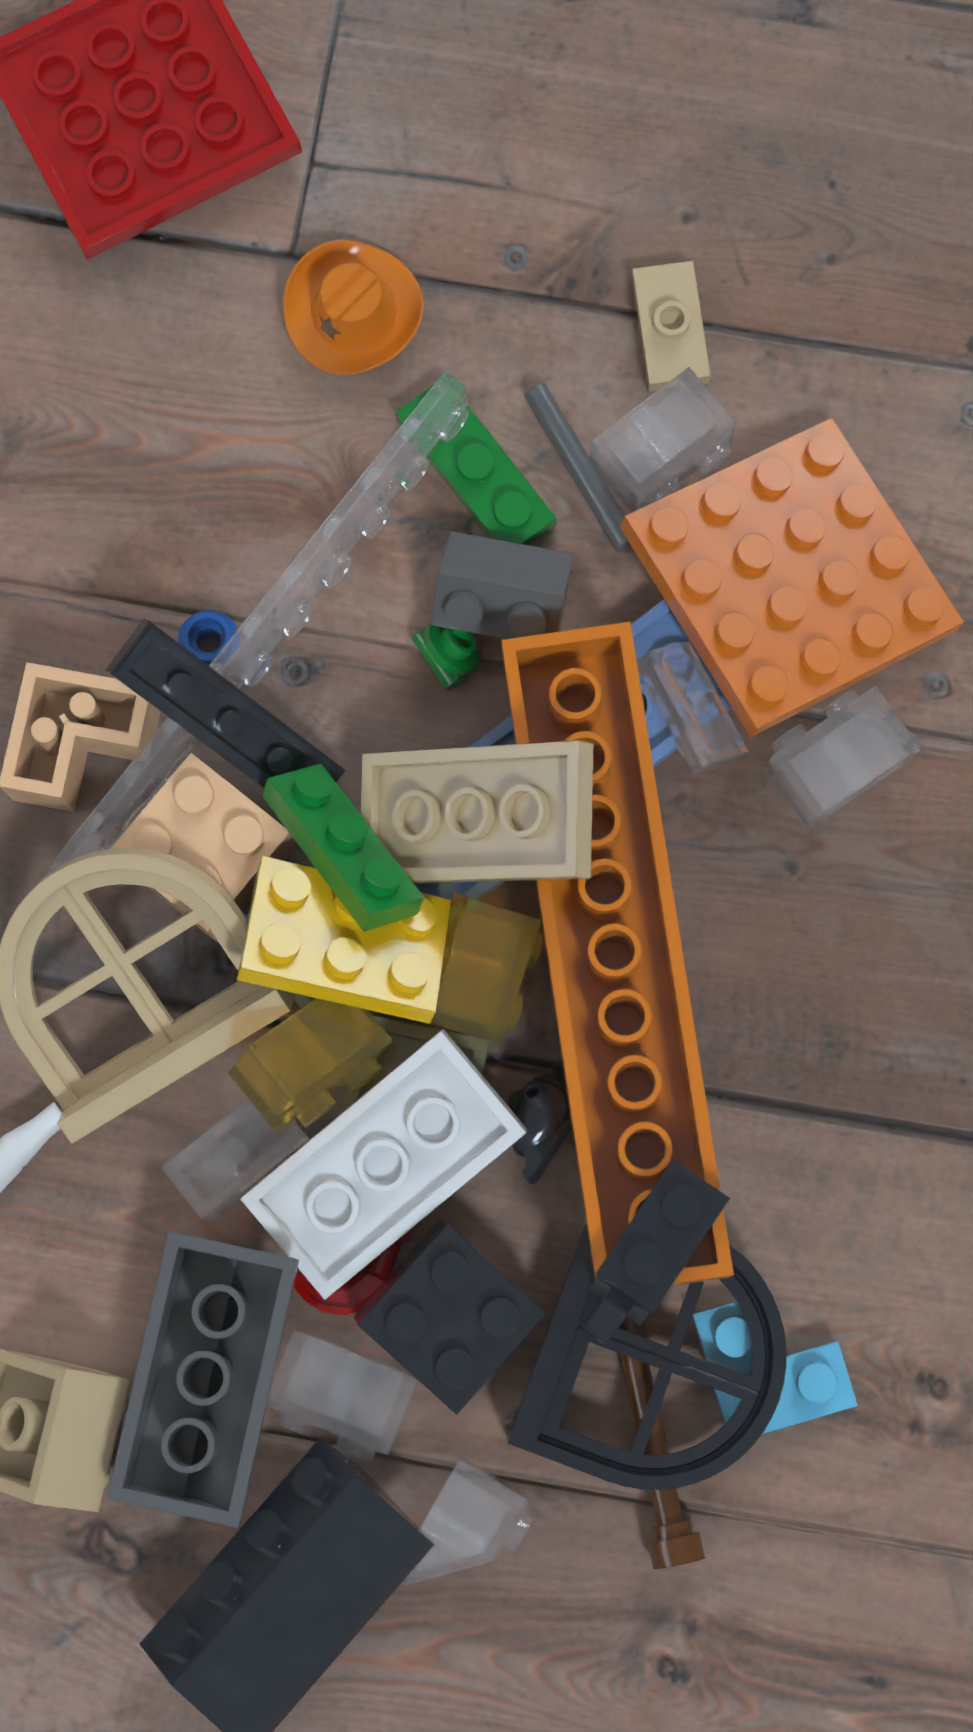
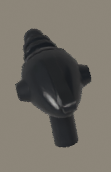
(546, 1115)

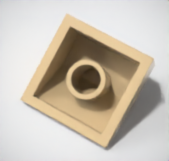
(57, 1430)

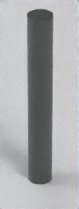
(578, 463)

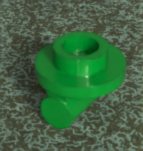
(448, 653)

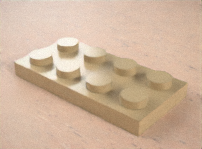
(483, 811)

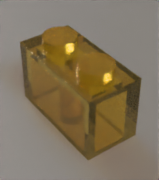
(484, 967)
(308, 1060)

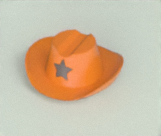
(351, 307)

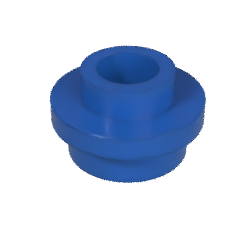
(206, 623)

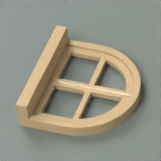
(174, 1044)

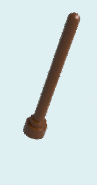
(673, 1537)

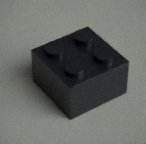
(448, 1316)

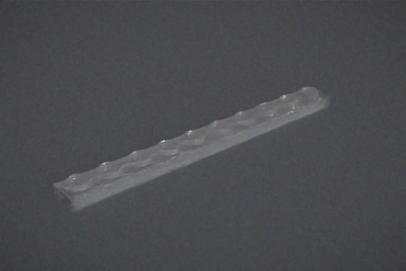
(285, 605)

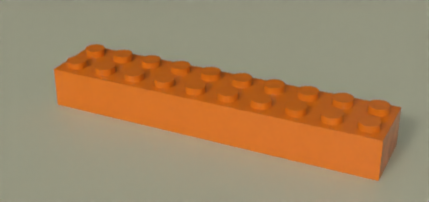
(617, 945)

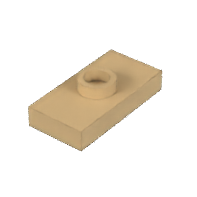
(670, 322)

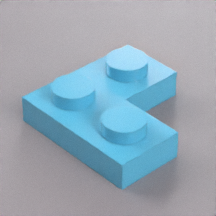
(814, 1378)

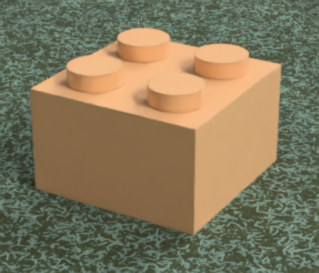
(211, 828)

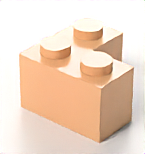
(59, 722)

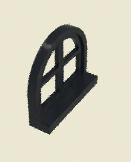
(562, 1353)

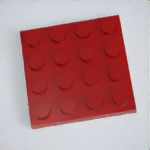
(139, 111)

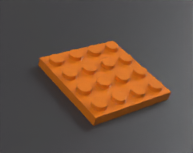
(790, 576)

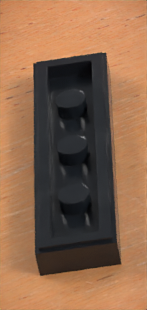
(212, 707)

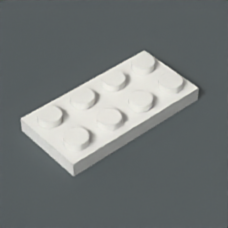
(384, 1164)

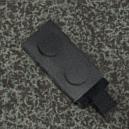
(653, 1249)

